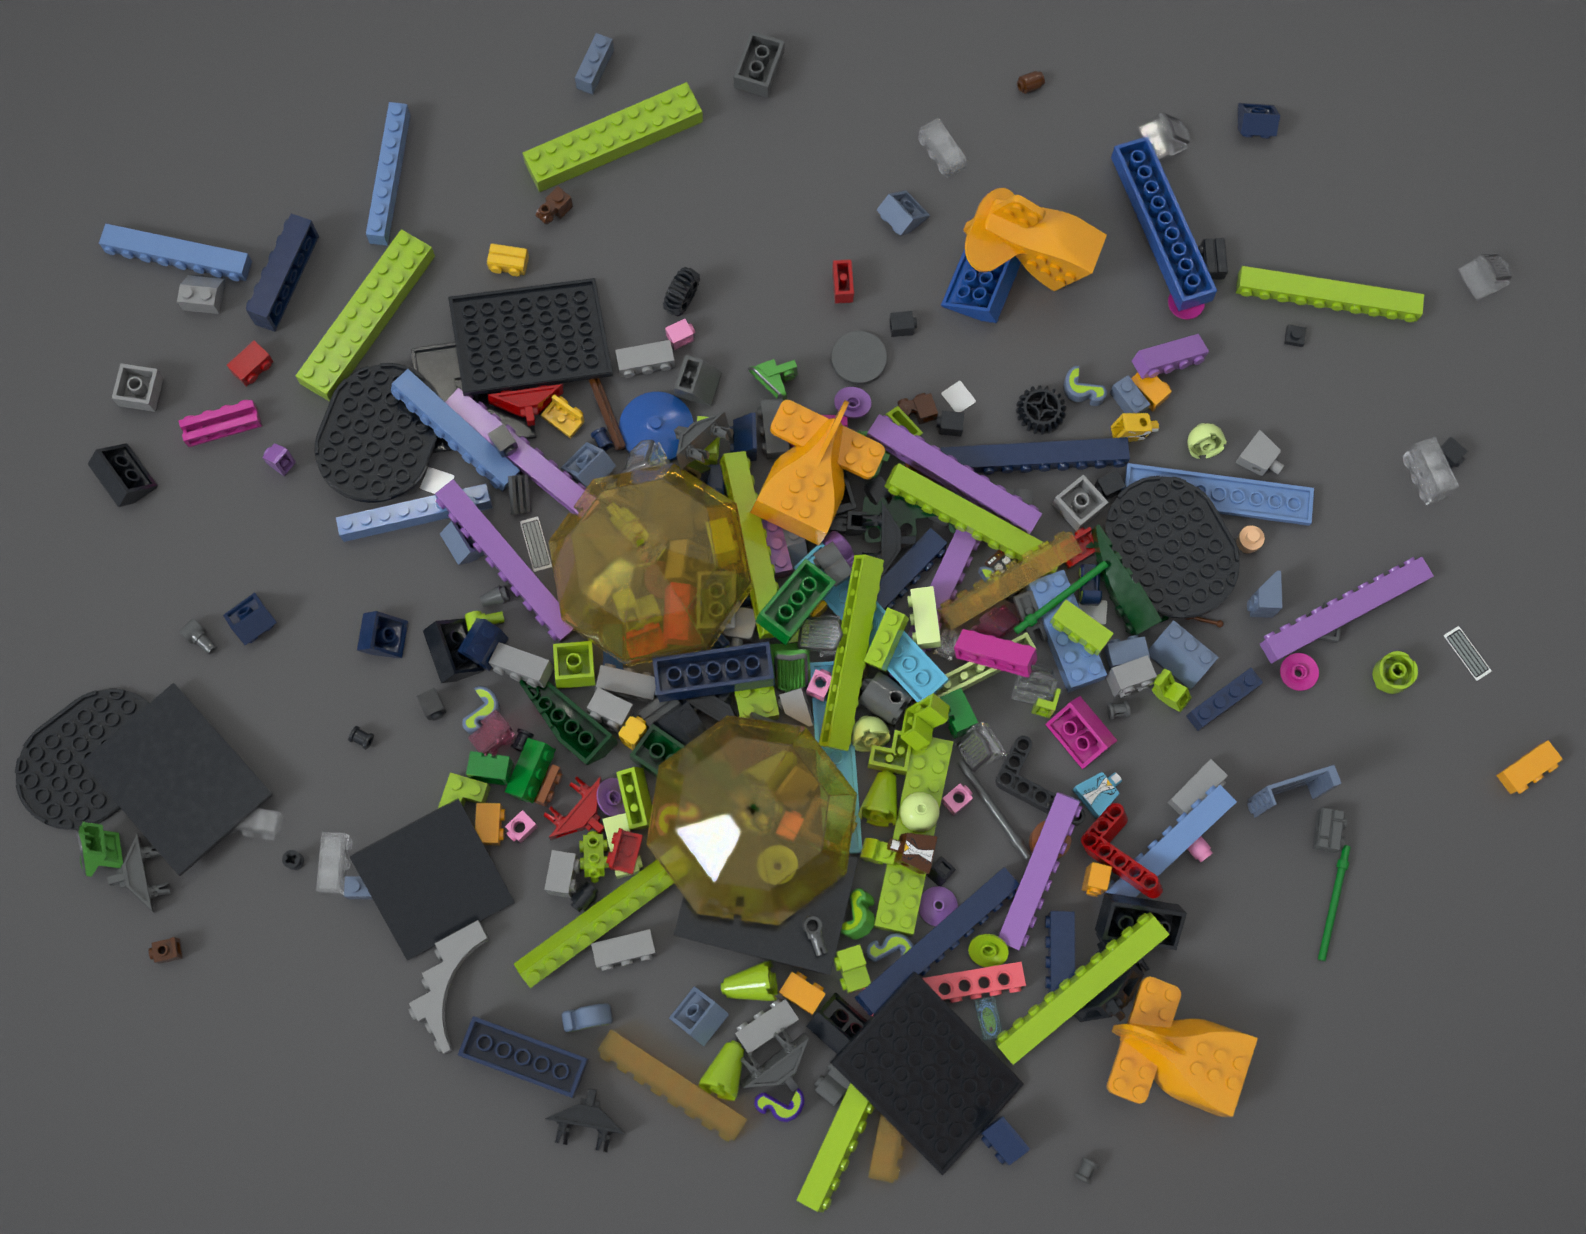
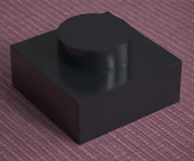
(1295, 335)

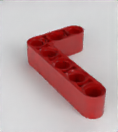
(1115, 857)

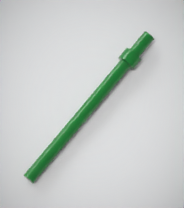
(1031, 619)
(1342, 865)

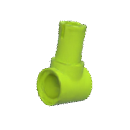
(494, 618)

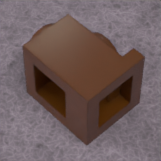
(172, 952)

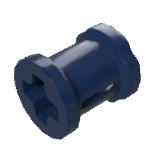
(602, 439)

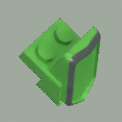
(772, 375)
(790, 666)
(98, 848)

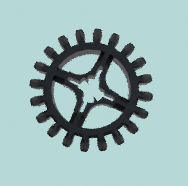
(681, 291)
(1048, 411)

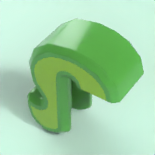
(863, 918)

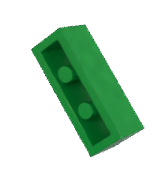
(530, 770)

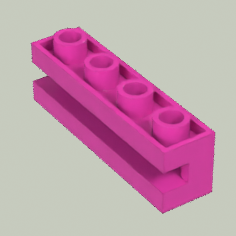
(220, 423)
(995, 652)

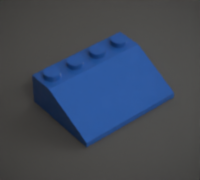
(980, 293)

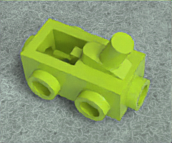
(594, 859)

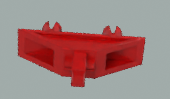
(526, 401)
(582, 816)

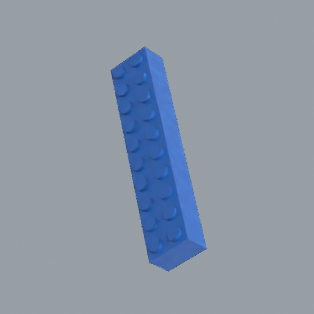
(1163, 224)

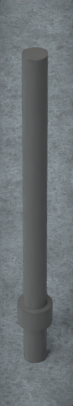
(1016, 840)

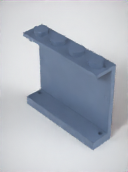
(1318, 783)

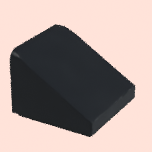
(941, 871)

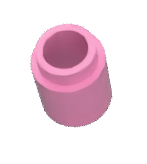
(1200, 849)

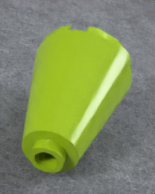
(881, 800)
(752, 983)
(724, 1072)

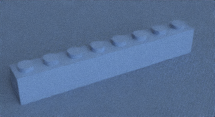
(388, 174)
(175, 252)
(453, 429)
(403, 515)
(1180, 837)

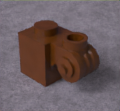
(556, 203)
(922, 406)

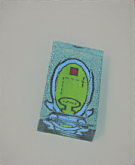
(988, 1017)

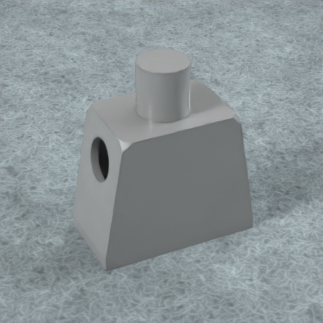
(1260, 455)
(744, 627)

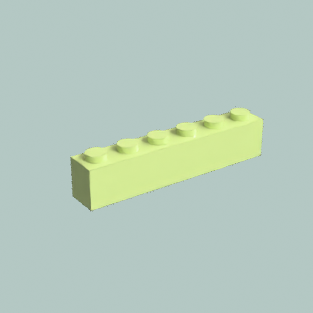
(973, 673)

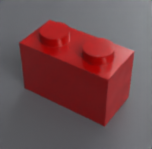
(843, 281)
(250, 363)

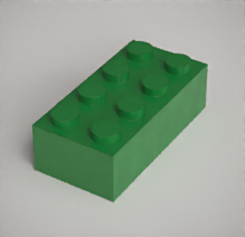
(795, 601)

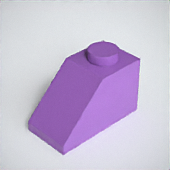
(279, 459)

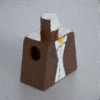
(914, 851)

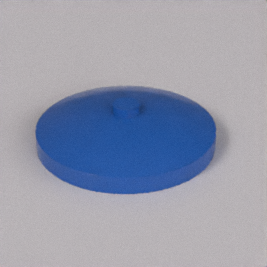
(654, 418)

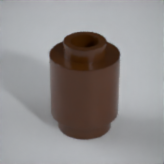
(1030, 81)

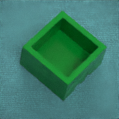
(960, 714)
(490, 768)

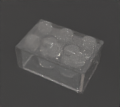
(1430, 471)

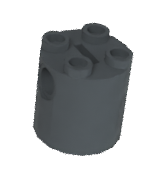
(884, 698)

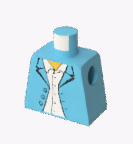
(1098, 792)

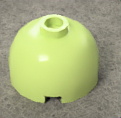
(1206, 440)
(869, 732)
(919, 812)

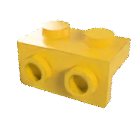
(563, 416)

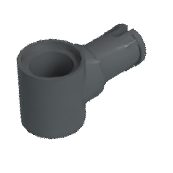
(195, 634)
(815, 935)

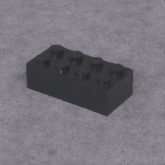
(1122, 911)

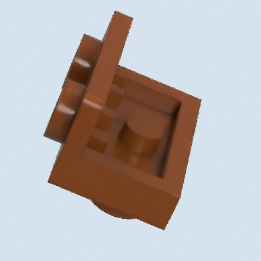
(546, 790)

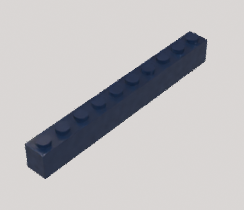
(1042, 455)
(939, 939)

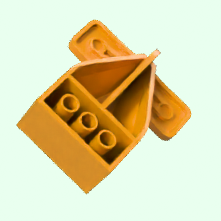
(1047, 241)
(809, 478)
(1185, 1057)

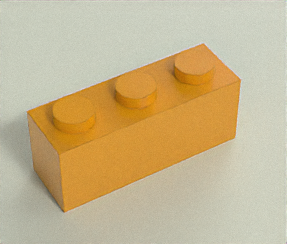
(1530, 768)

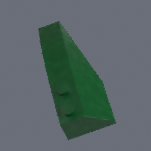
(1129, 598)
(570, 723)
(654, 749)

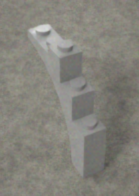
(438, 979)

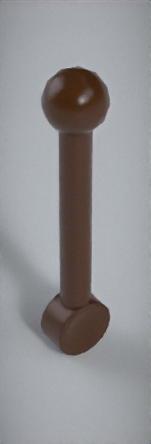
(1219, 623)

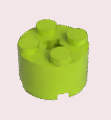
(1402, 665)

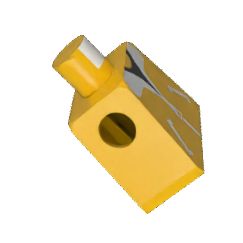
(1134, 426)

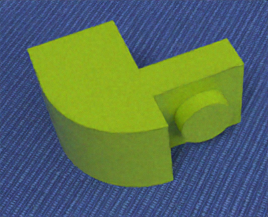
(1170, 692)
(877, 852)

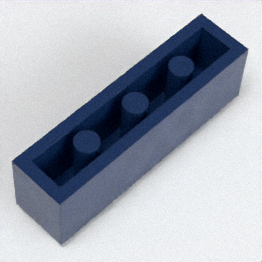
(1224, 699)
(1060, 948)

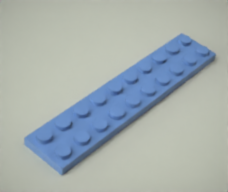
(1241, 495)

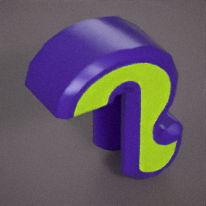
(780, 1110)

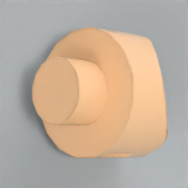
(1250, 539)

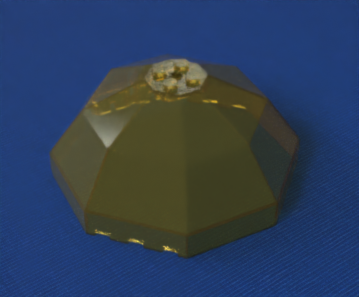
(657, 596)
(771, 858)

